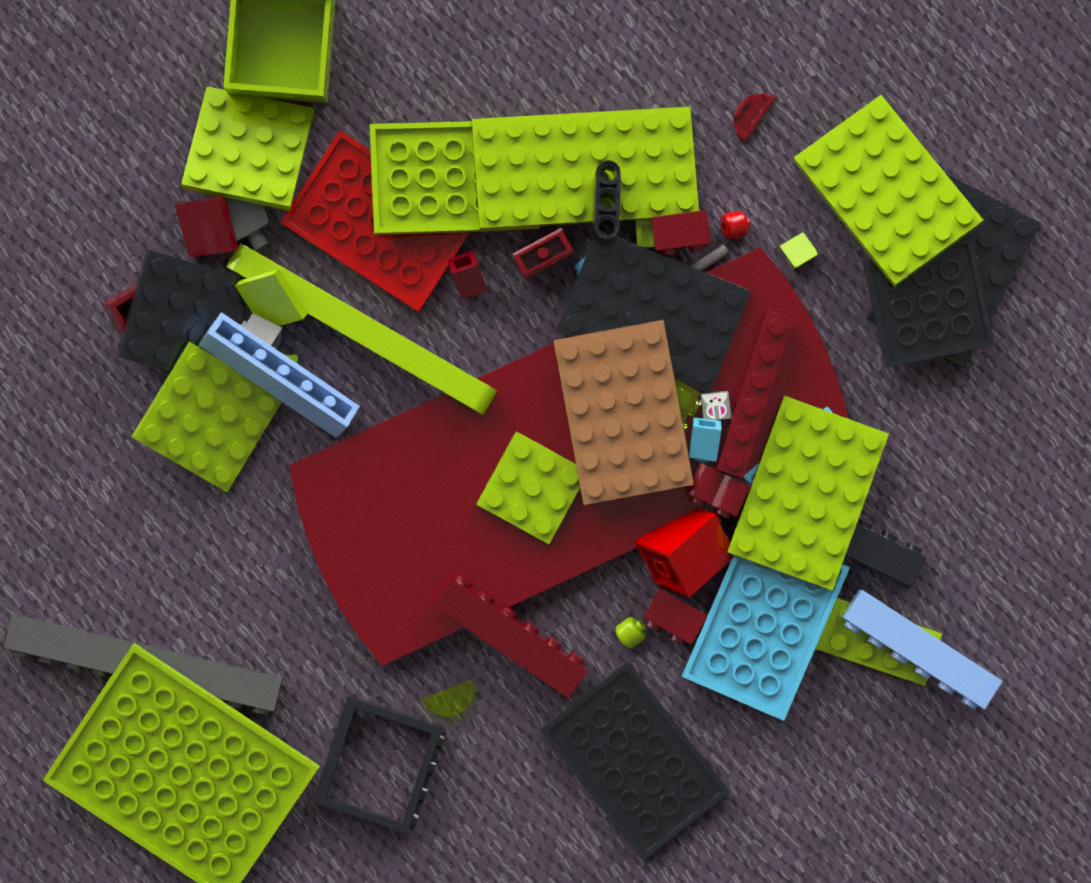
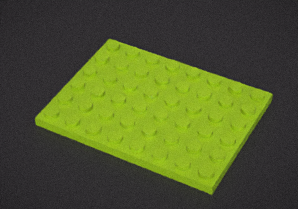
(180, 771)

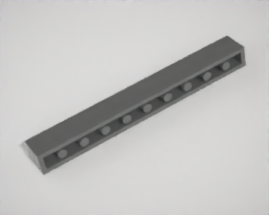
(105, 653)

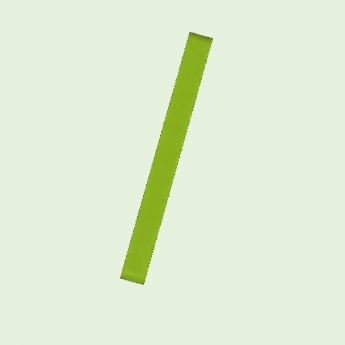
(371, 333)

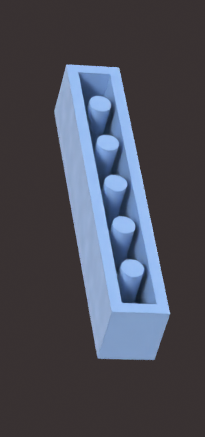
(279, 375)
(921, 649)

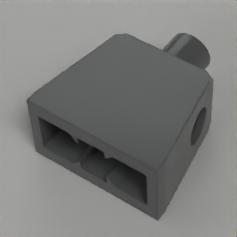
(249, 222)

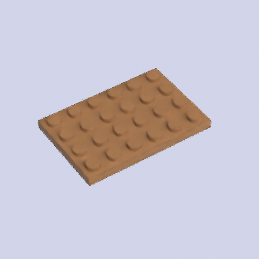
(623, 412)

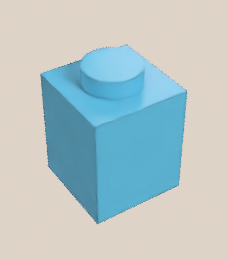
(704, 440)

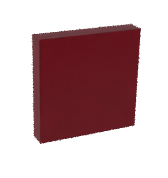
(206, 226)

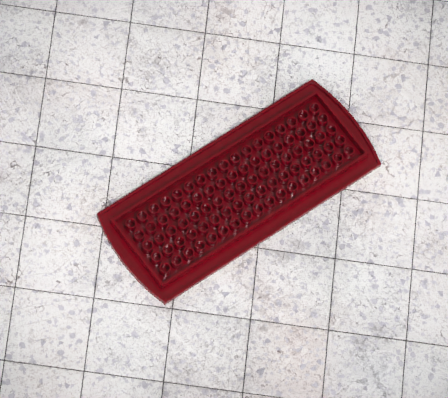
(400, 499)

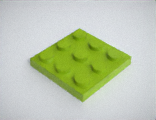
(531, 488)

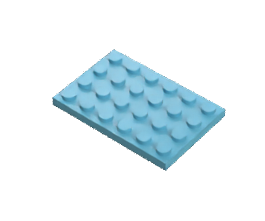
(761, 635)

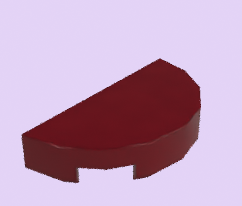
(750, 112)

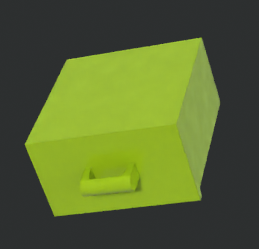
(280, 49)

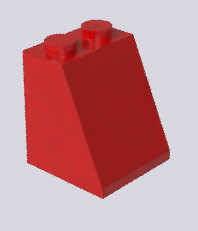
(686, 551)

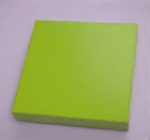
(271, 298)

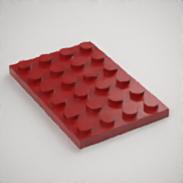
(337, 217)

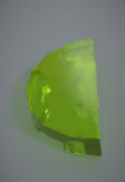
(451, 700)

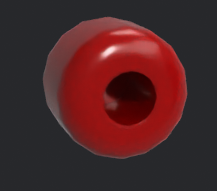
(734, 225)

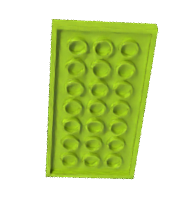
(545, 166)

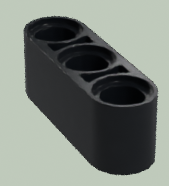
(610, 190)

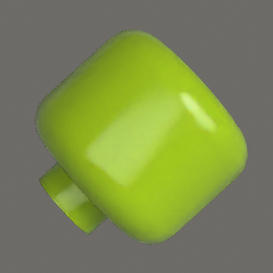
(631, 632)

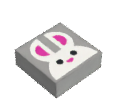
(716, 405)

